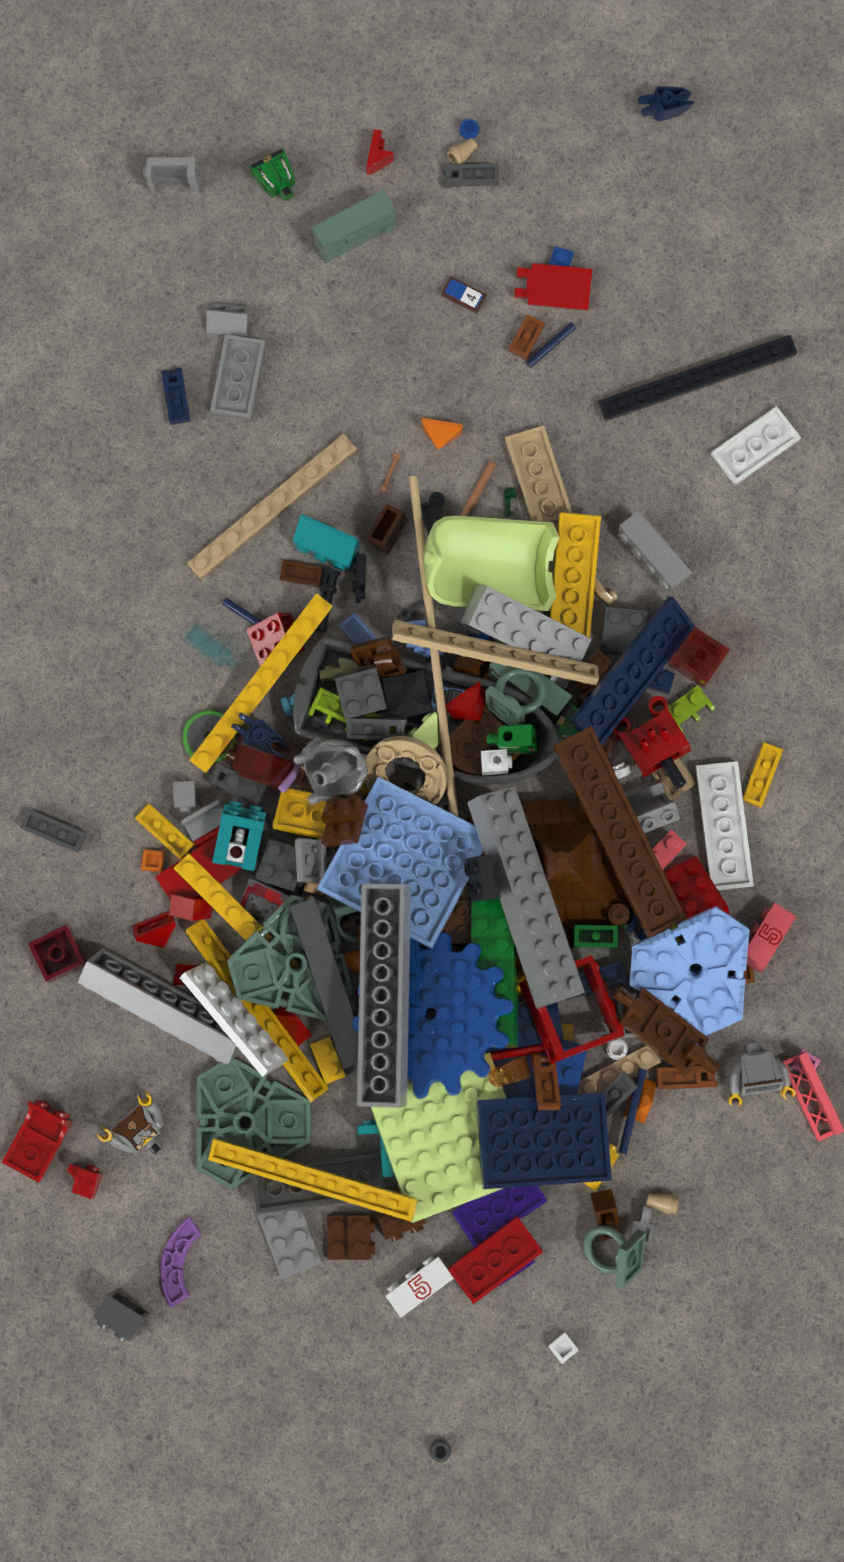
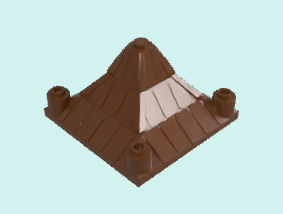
(575, 864)

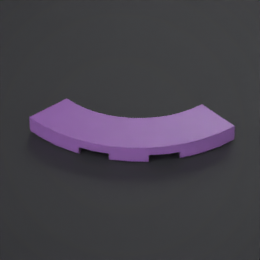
(173, 1261)

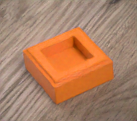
(152, 860)

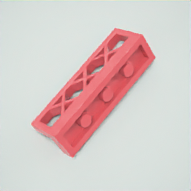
(819, 1093)

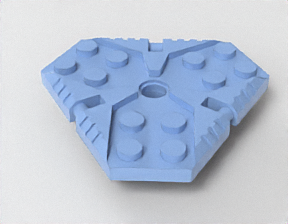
(709, 996)

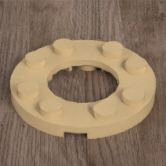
(414, 749)

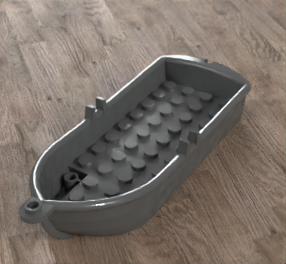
(331, 649)

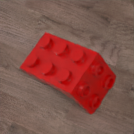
(694, 888)
(38, 1140)

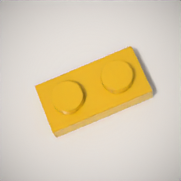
(327, 1060)

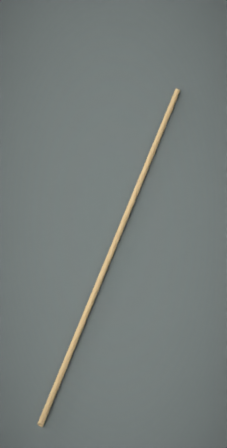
(435, 660)

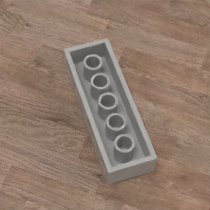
(521, 626)

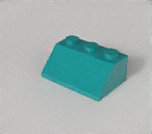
(325, 543)

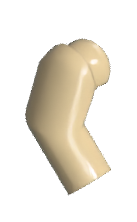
(601, 592)

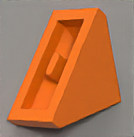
(441, 431)
(645, 1101)

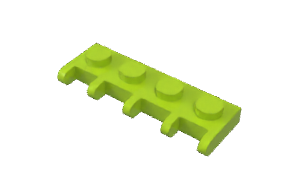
(330, 705)
(689, 705)

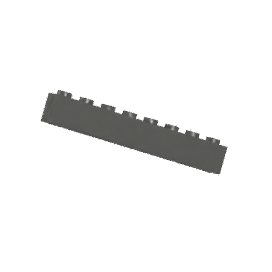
(327, 977)

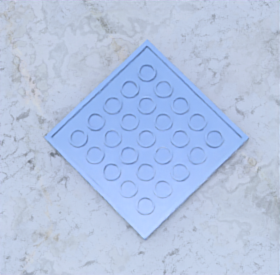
(409, 845)

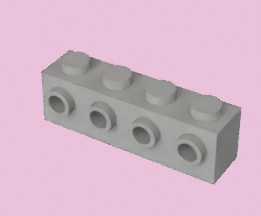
(654, 551)

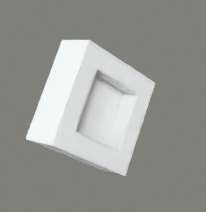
(563, 1347)

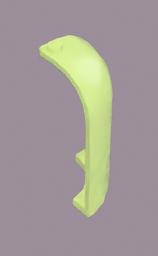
(491, 553)

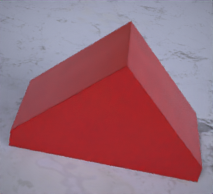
(468, 704)
(190, 907)

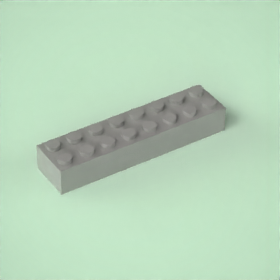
(157, 1003)

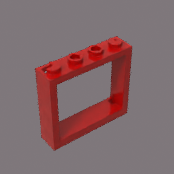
(545, 1026)

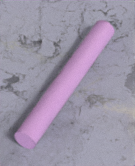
(290, 778)

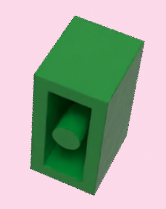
(595, 937)

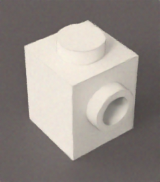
(495, 762)

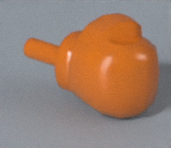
(353, 960)

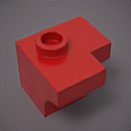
(85, 1179)

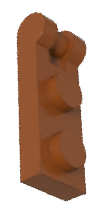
(674, 1079)
(545, 1083)

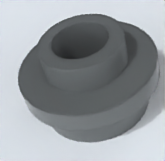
(440, 1457)

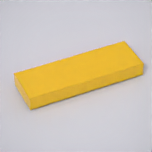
(762, 774)
(165, 831)

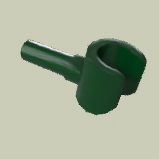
(509, 493)

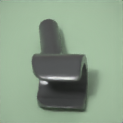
(408, 613)

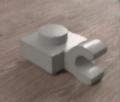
(644, 1225)

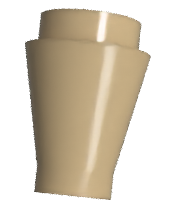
(459, 153)
(663, 1202)

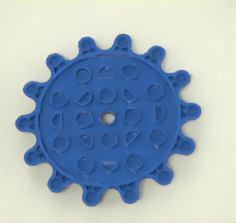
(463, 1020)

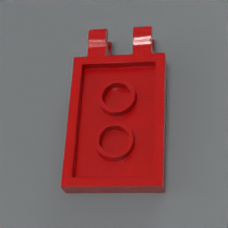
(555, 286)

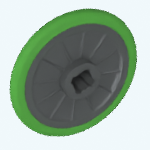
(199, 727)

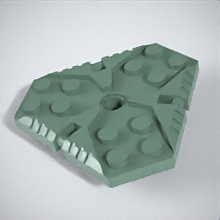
(263, 969)
(232, 1091)

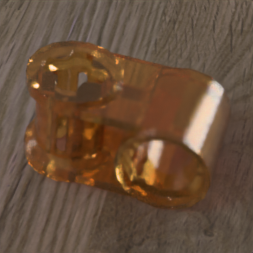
(510, 1073)

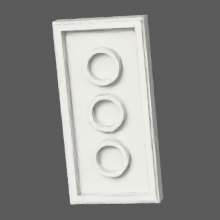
(755, 445)

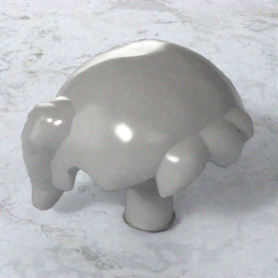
(332, 768)

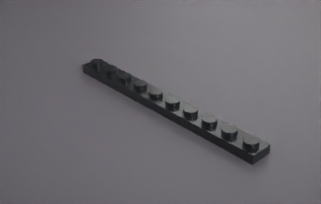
(697, 378)

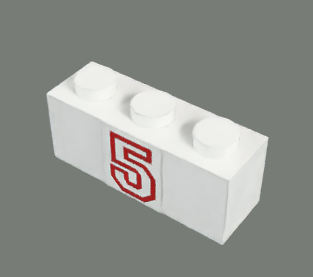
(418, 1285)

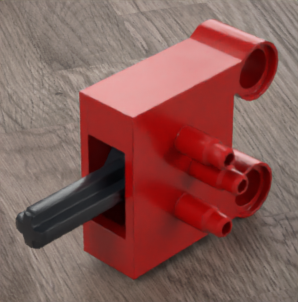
(656, 743)

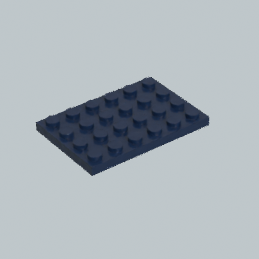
(543, 1146)

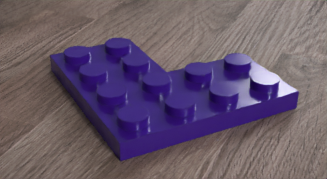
(491, 1212)

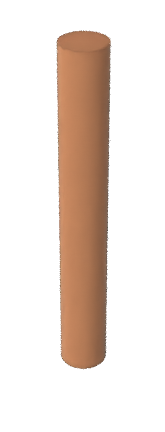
(478, 489)

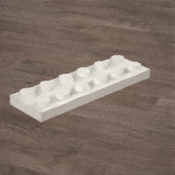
(724, 825)
(234, 1018)

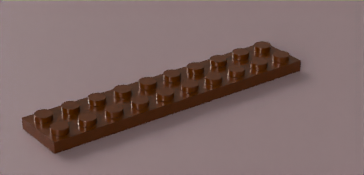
(619, 832)

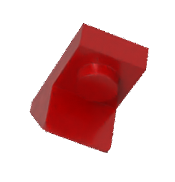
(377, 155)

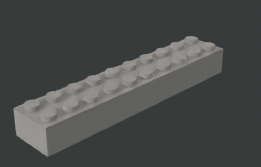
(526, 897)
(384, 995)

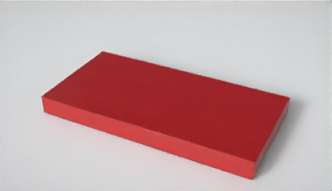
(174, 883)
(495, 1260)

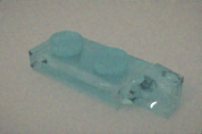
(209, 647)

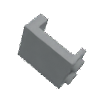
(172, 170)
(652, 805)

